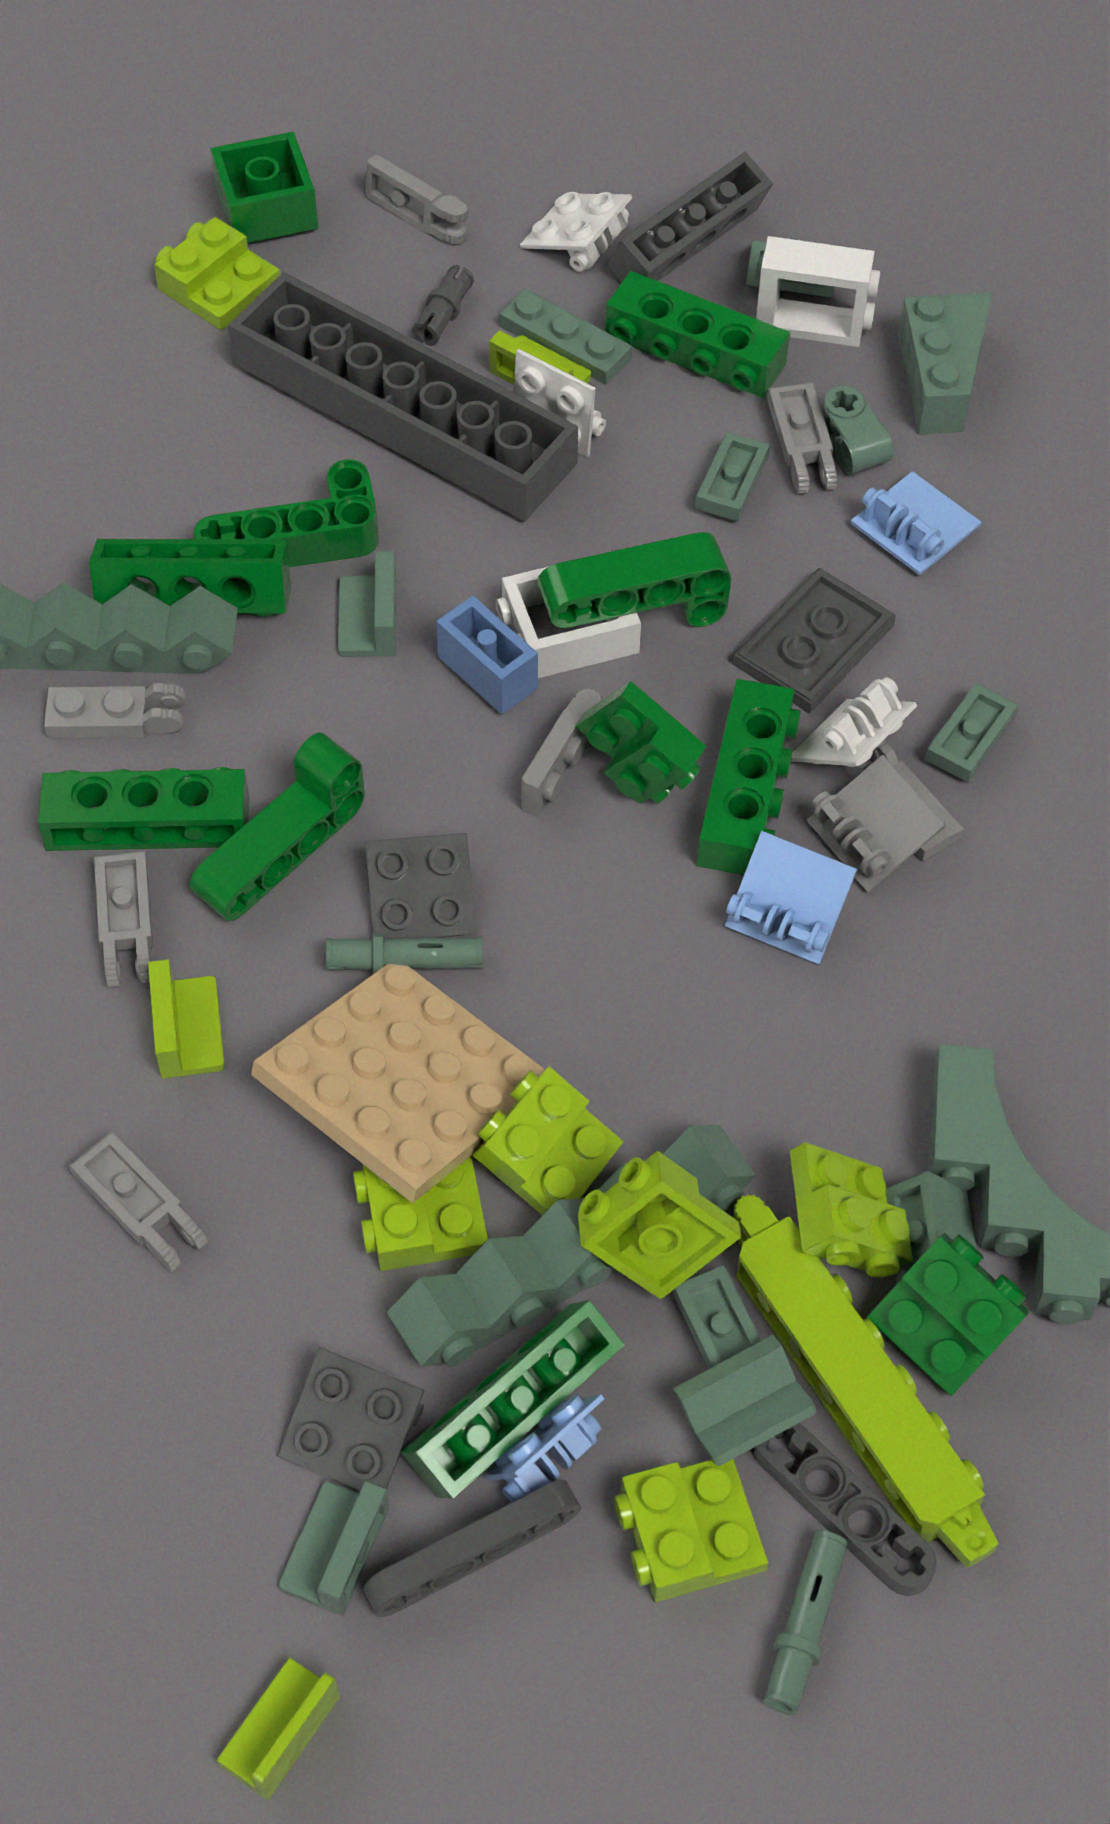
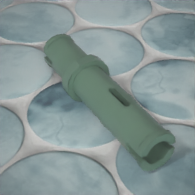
(411, 952)
(798, 1645)

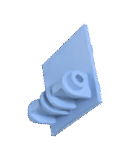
(914, 522)
(790, 897)
(563, 1433)

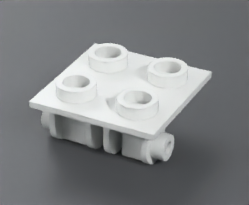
(581, 225)
(560, 395)
(856, 727)

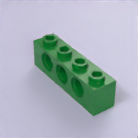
(697, 334)
(210, 561)
(754, 712)
(122, 823)
(512, 1399)

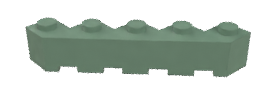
(119, 636)
(524, 1276)

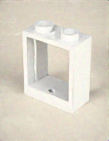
(824, 266)
(569, 649)

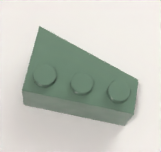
(940, 356)

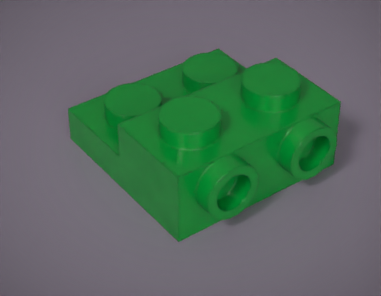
(645, 744)
(950, 1312)

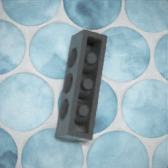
(692, 221)

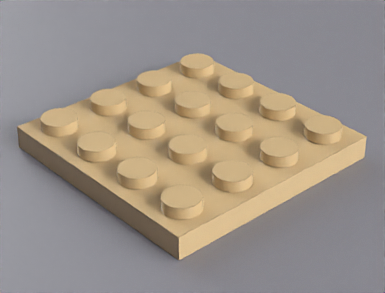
(397, 1077)

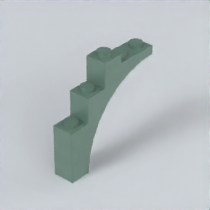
(1018, 1209)

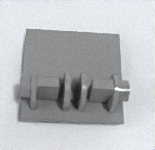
(874, 822)

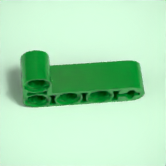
(314, 529)
(640, 579)
(285, 832)

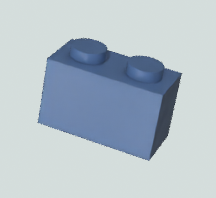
(487, 654)

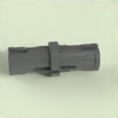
(443, 305)

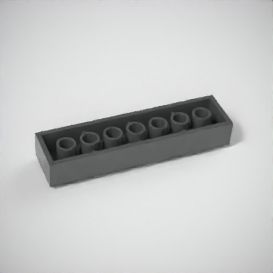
(404, 395)

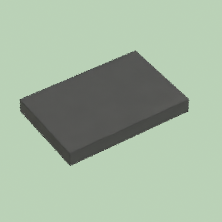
(814, 639)

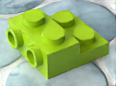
(213, 272)
(546, 1141)
(847, 1212)
(655, 1225)
(434, 1228)
(689, 1528)

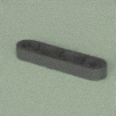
(850, 1497)
(471, 1548)

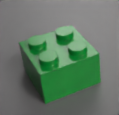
(265, 187)

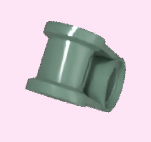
(855, 431)

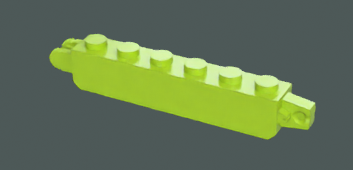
(861, 1386)

